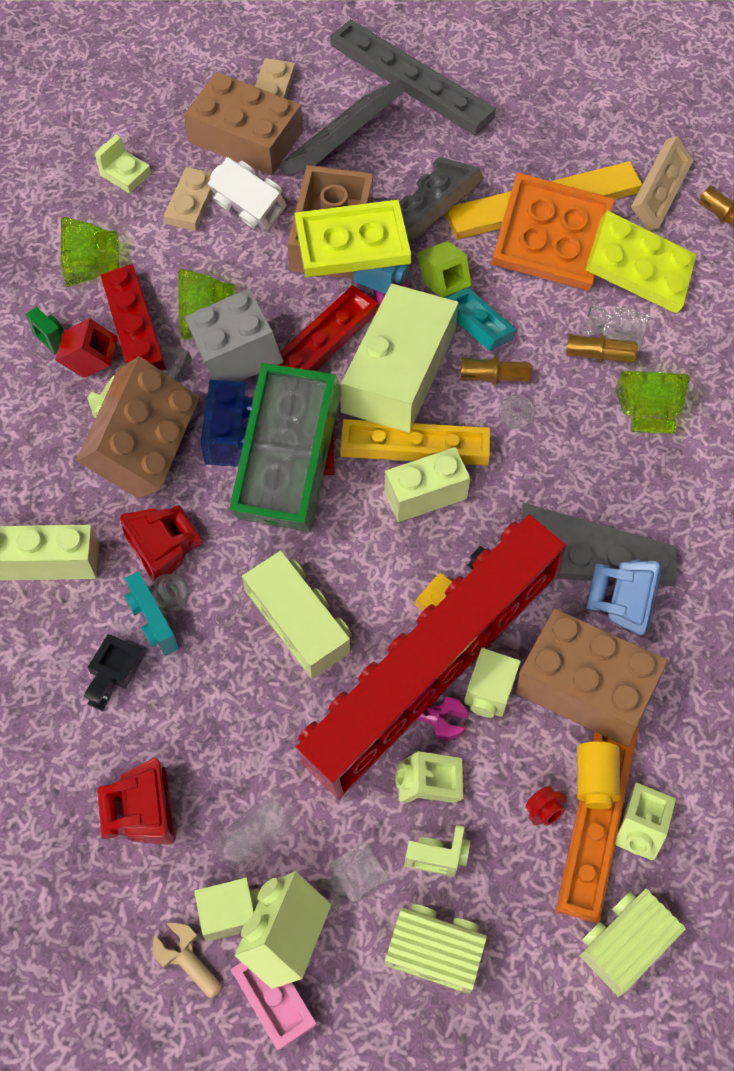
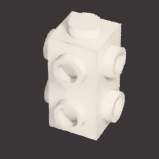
(254, 199)

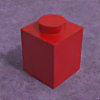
(86, 348)

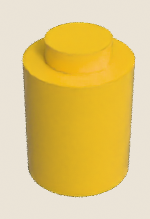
(598, 774)

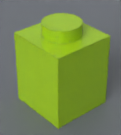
(444, 269)

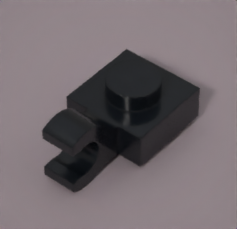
(111, 665)

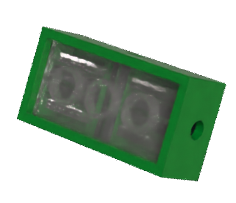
(286, 447)

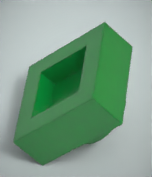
(45, 328)

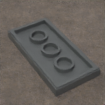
(341, 128)

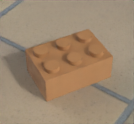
(243, 123)
(323, 190)
(138, 428)
(590, 677)

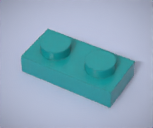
(481, 320)
(141, 601)

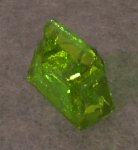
(82, 253)
(198, 292)
(654, 396)

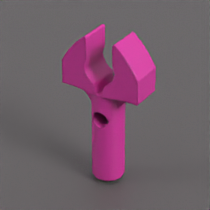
(436, 716)

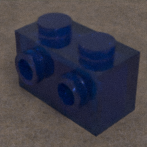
(225, 422)

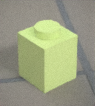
(491, 683)
(225, 908)

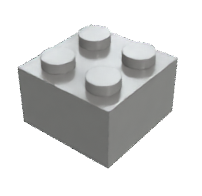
(234, 337)

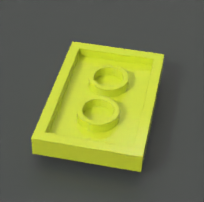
(352, 238)
(641, 262)

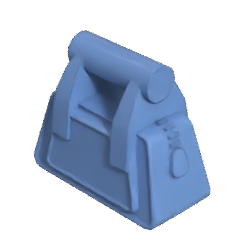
(633, 593)

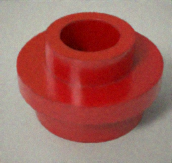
(545, 806)

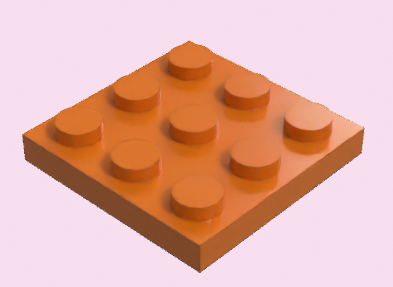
(550, 231)

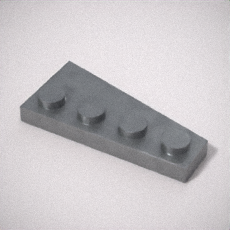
(437, 194)
(595, 543)

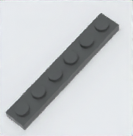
(415, 77)

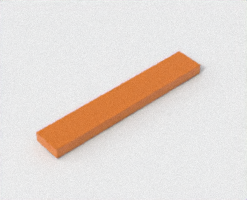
(592, 849)

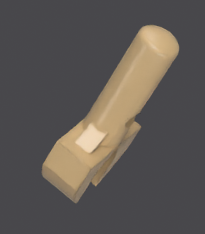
(187, 959)

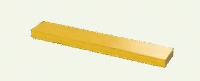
(488, 212)

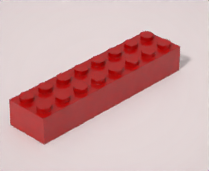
(430, 656)

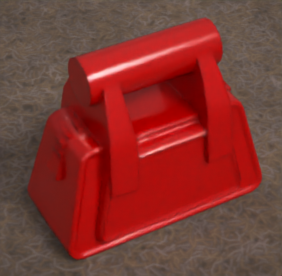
(155, 543)
(144, 802)

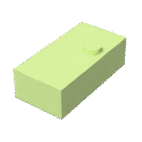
(399, 357)

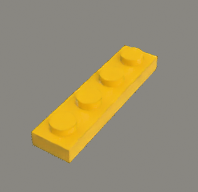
(379, 441)

